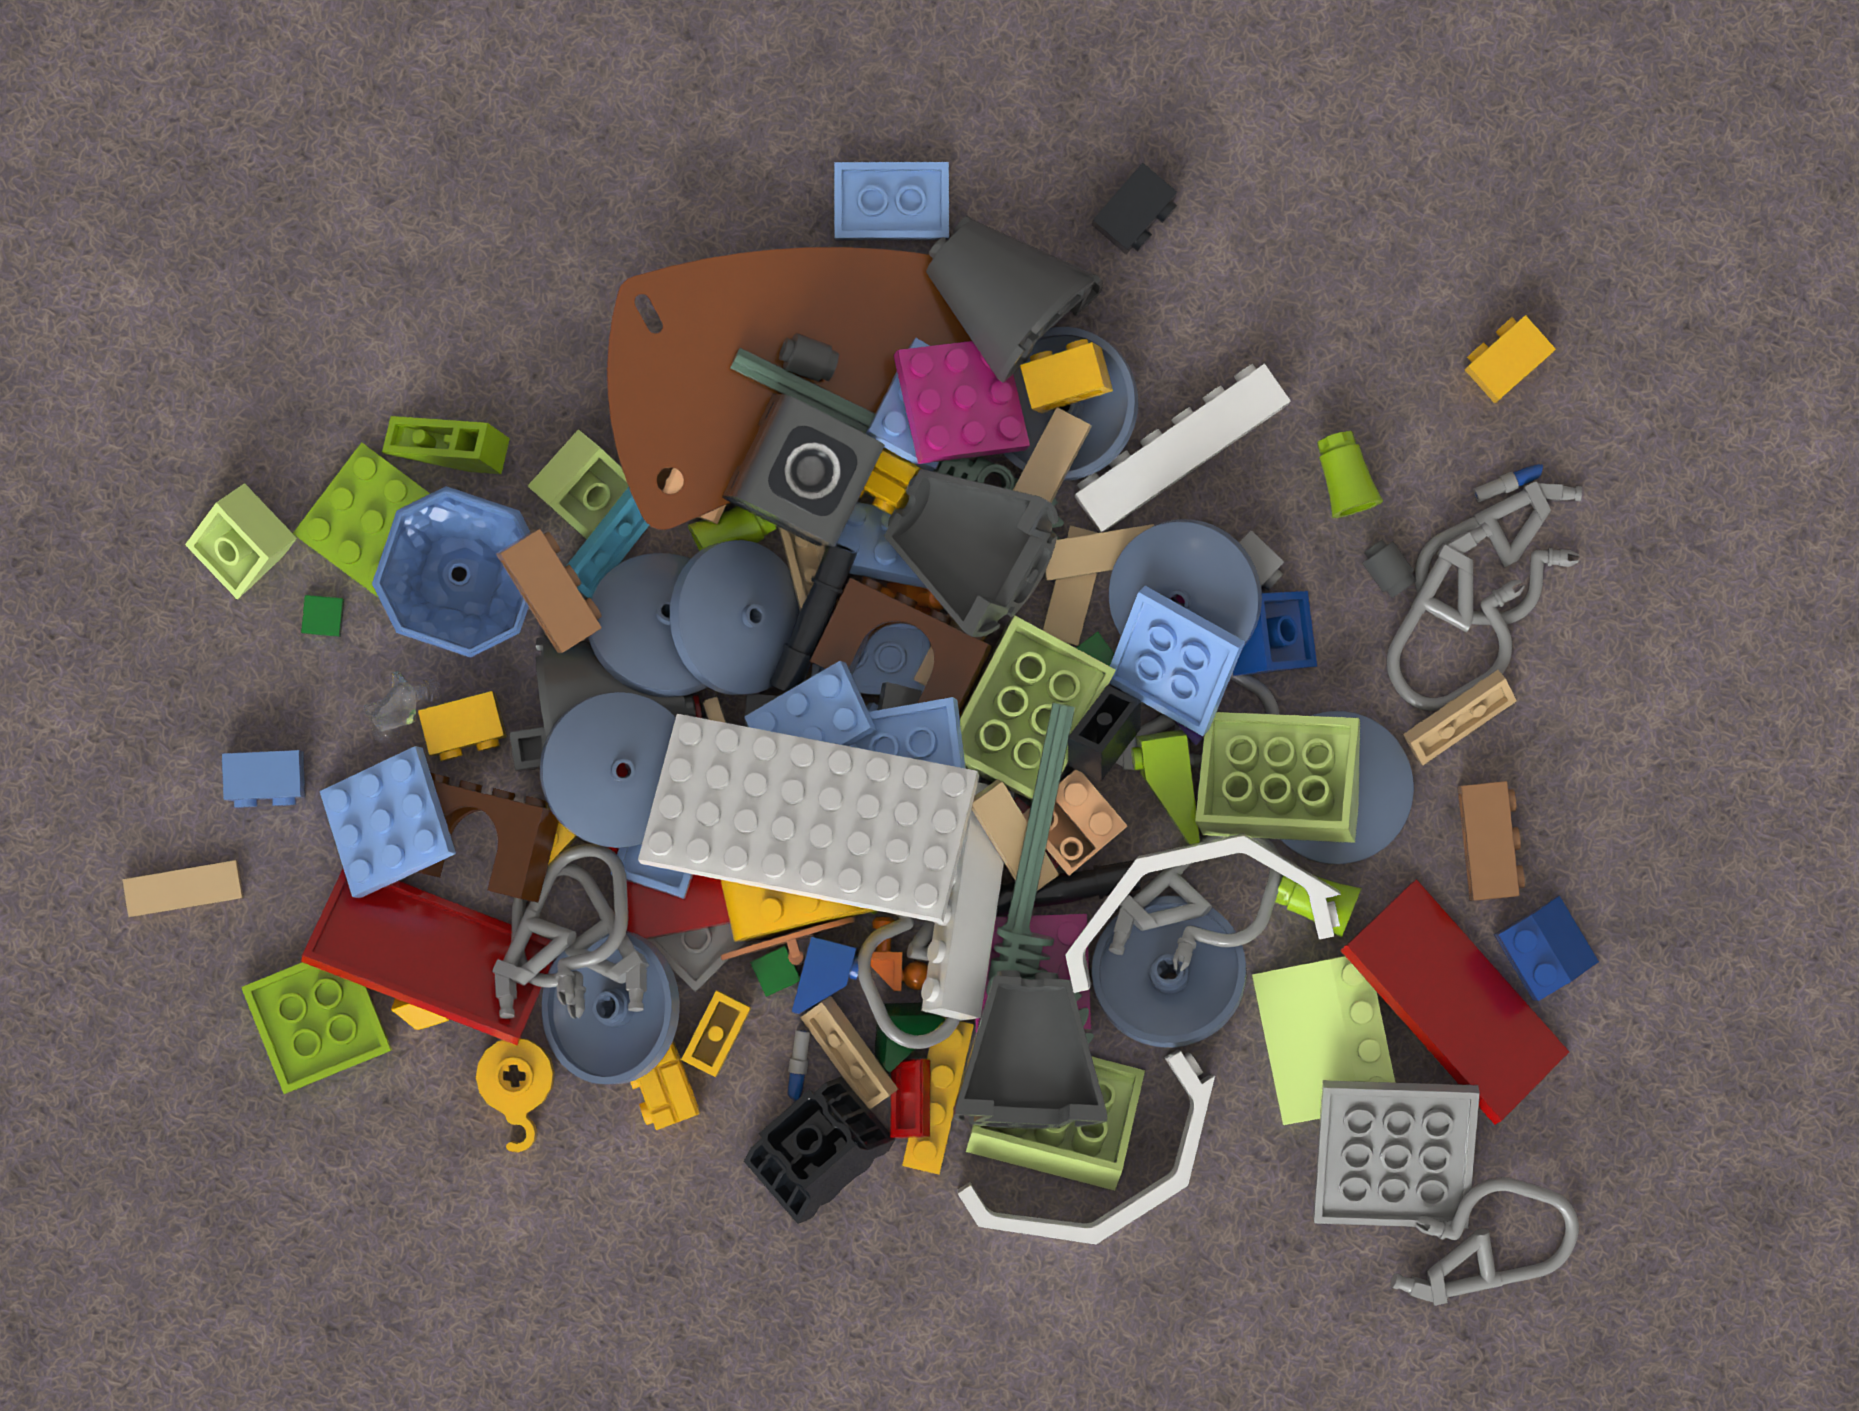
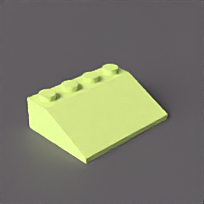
(1013, 700)
(1280, 777)
(1318, 1027)
(1078, 1153)

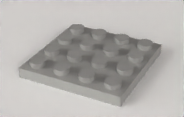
(1394, 1152)

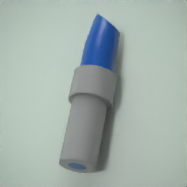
(1508, 482)
(798, 1064)

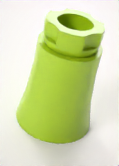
(1347, 475)
(733, 525)
(1298, 900)

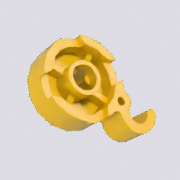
(511, 1100)

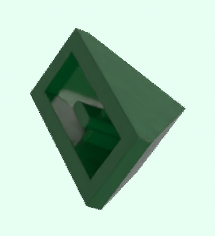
(910, 1020)

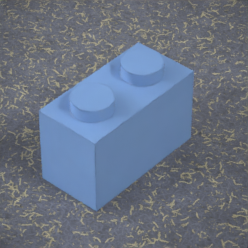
(263, 776)

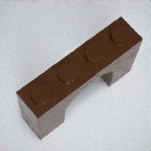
(867, 610)
(523, 833)

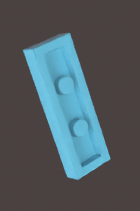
(608, 543)

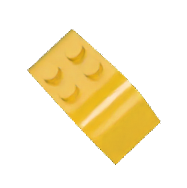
(765, 912)

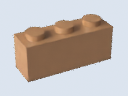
(550, 589)
(1490, 841)

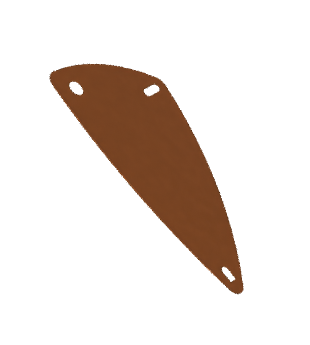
(675, 388)

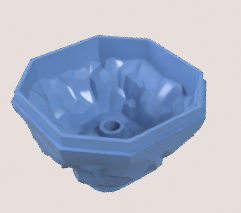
(417, 567)

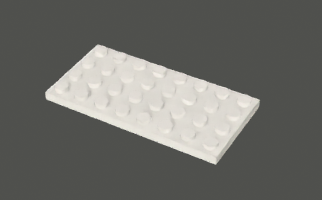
(809, 818)

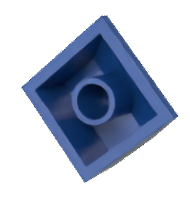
(1281, 638)
(1546, 949)
(824, 972)

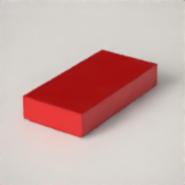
(912, 1100)

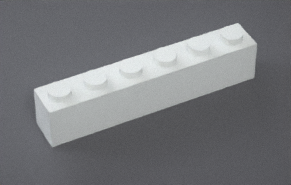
(1182, 448)
(964, 940)

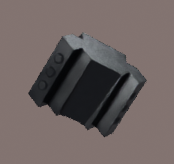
(817, 1148)

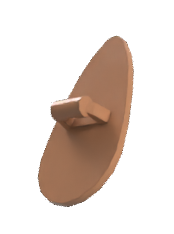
(795, 956)

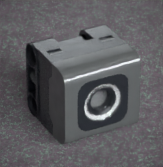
(804, 471)

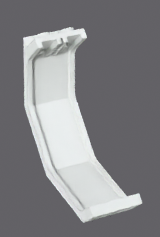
(1324, 913)
(1178, 1178)

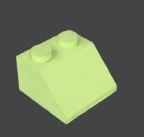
(580, 483)
(240, 540)

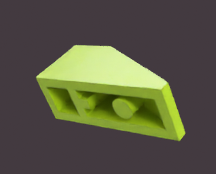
(447, 443)
(1167, 771)

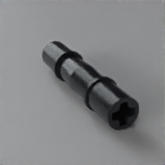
(813, 617)
(1071, 888)

